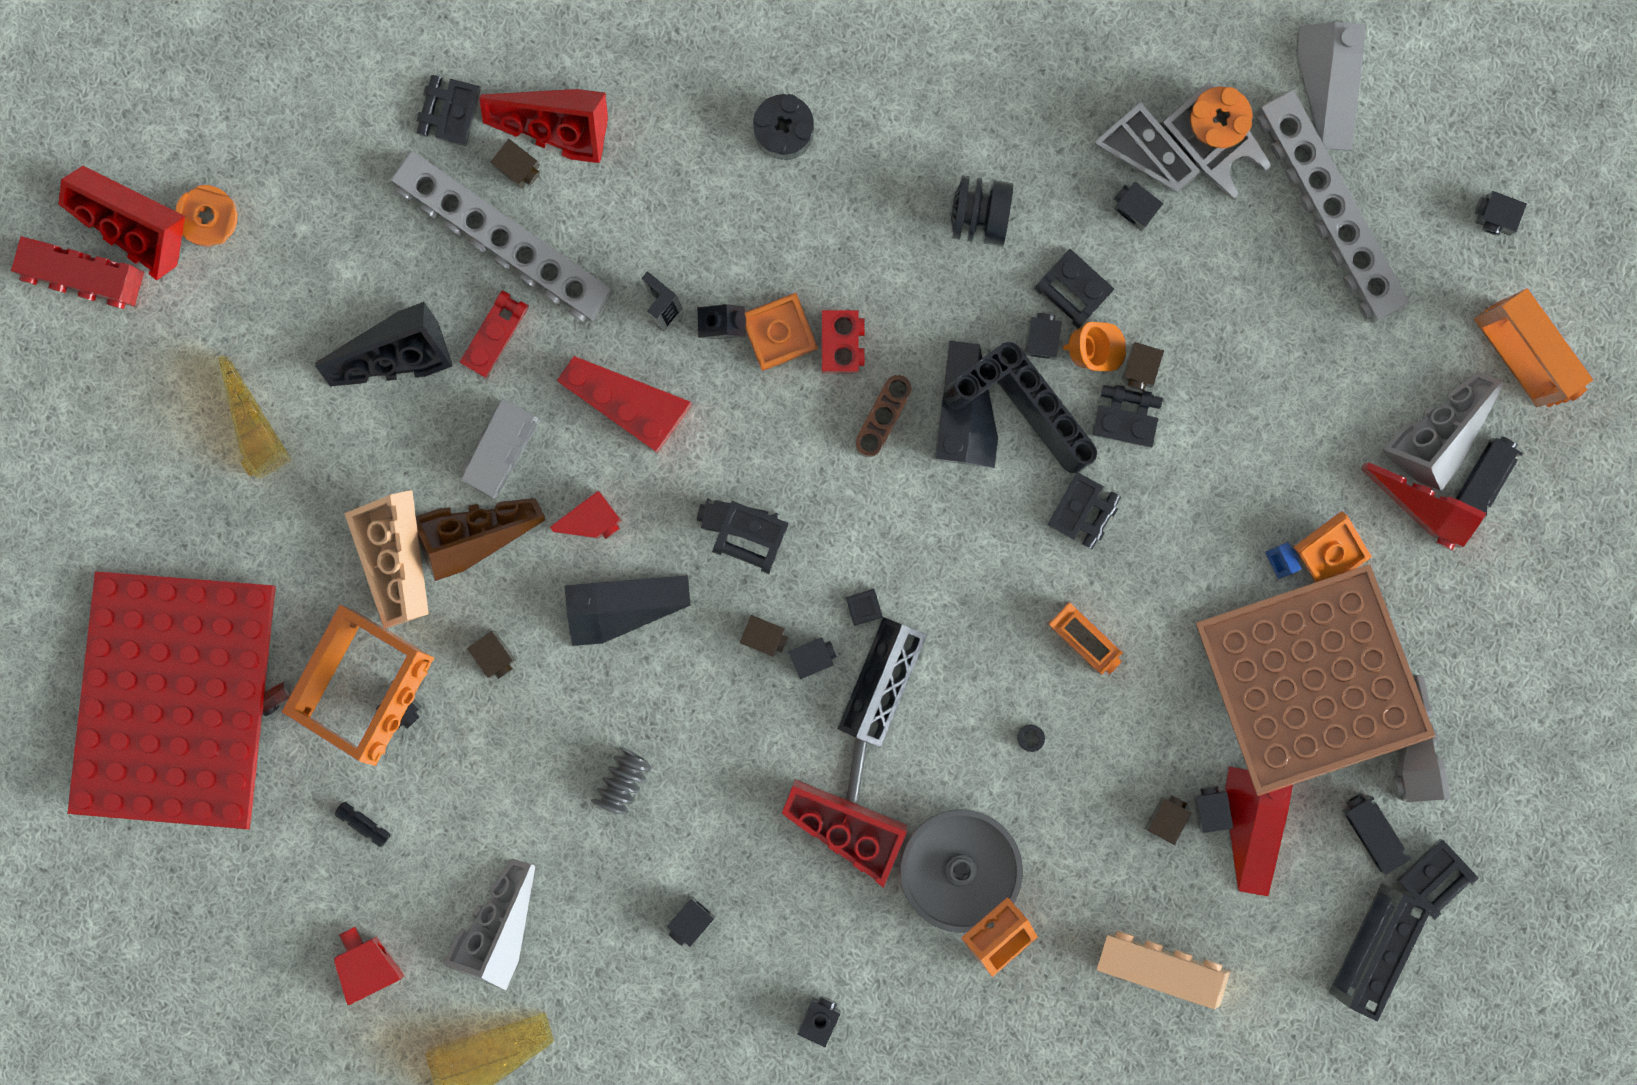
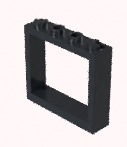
(1379, 952)

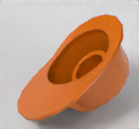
(1097, 347)

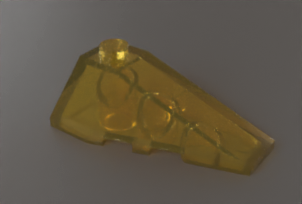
(255, 436)
(489, 1054)

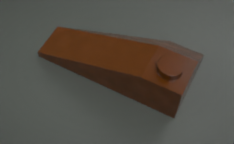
(463, 539)

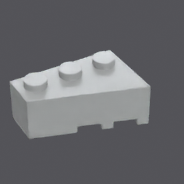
(1148, 148)
(499, 448)

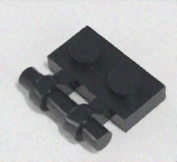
(457, 111)
(1125, 425)
(1075, 507)

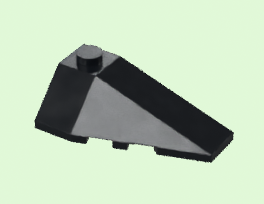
(397, 345)
(969, 432)
(617, 607)

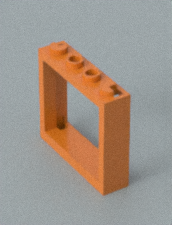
(1534, 350)
(322, 668)

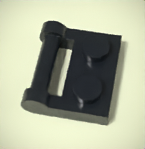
(1078, 279)
(754, 527)
(1431, 871)

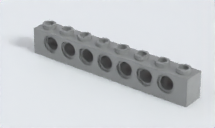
(1289, 109)
(417, 170)

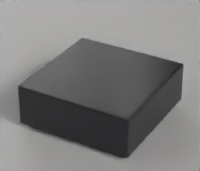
(864, 607)

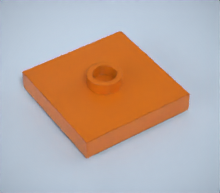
(779, 332)
(1332, 549)

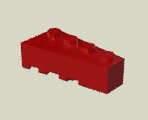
(125, 218)
(77, 271)
(633, 405)
(851, 830)

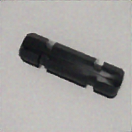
(362, 824)

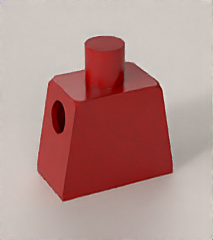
(364, 966)

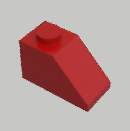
(590, 519)

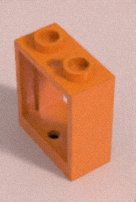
(1004, 941)

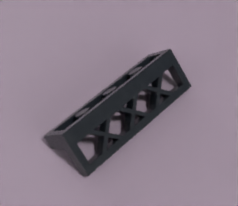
(666, 305)
(877, 680)

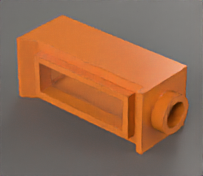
(1108, 662)

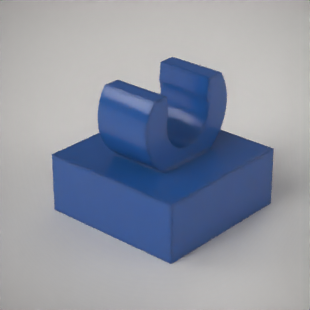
(1283, 560)

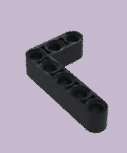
(1026, 400)

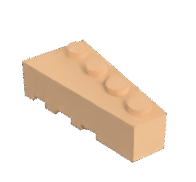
(391, 556)
(1164, 971)

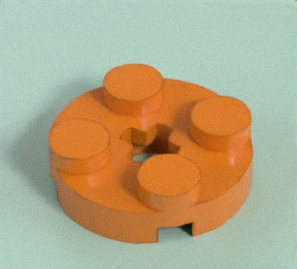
(1204, 110)
(222, 208)

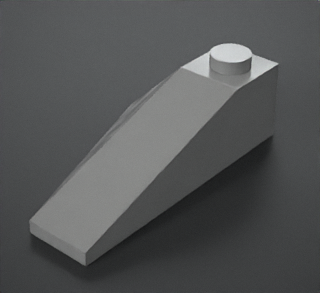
(1331, 71)
(1440, 442)
(1419, 768)
(495, 938)

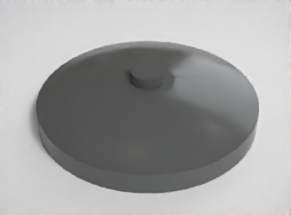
(960, 869)

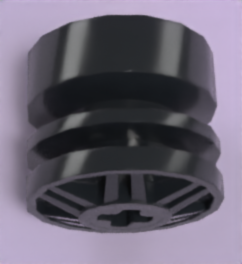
(982, 210)

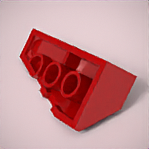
(563, 118)
(1441, 517)
(1255, 830)

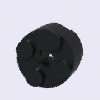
(785, 109)

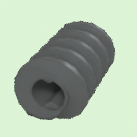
(622, 782)

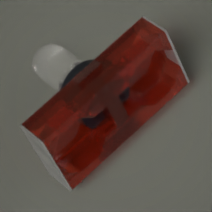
(271, 702)

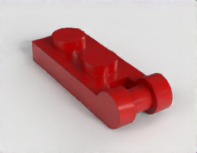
(493, 335)

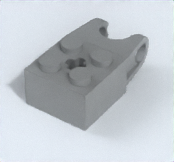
(1212, 161)

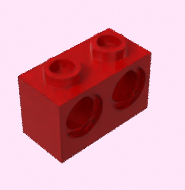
(834, 341)

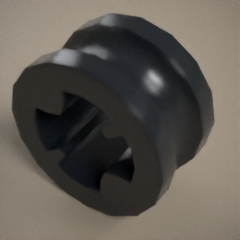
(1022, 742)

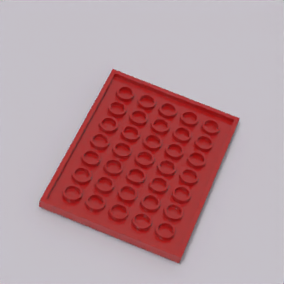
(172, 700)

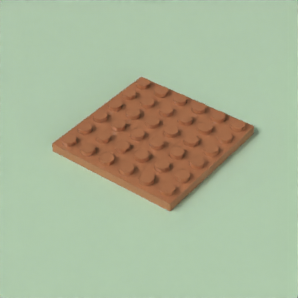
(1314, 680)

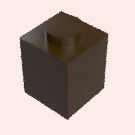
(516, 164)
(1142, 366)
(764, 636)
(492, 655)
(1169, 819)

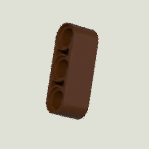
(886, 401)

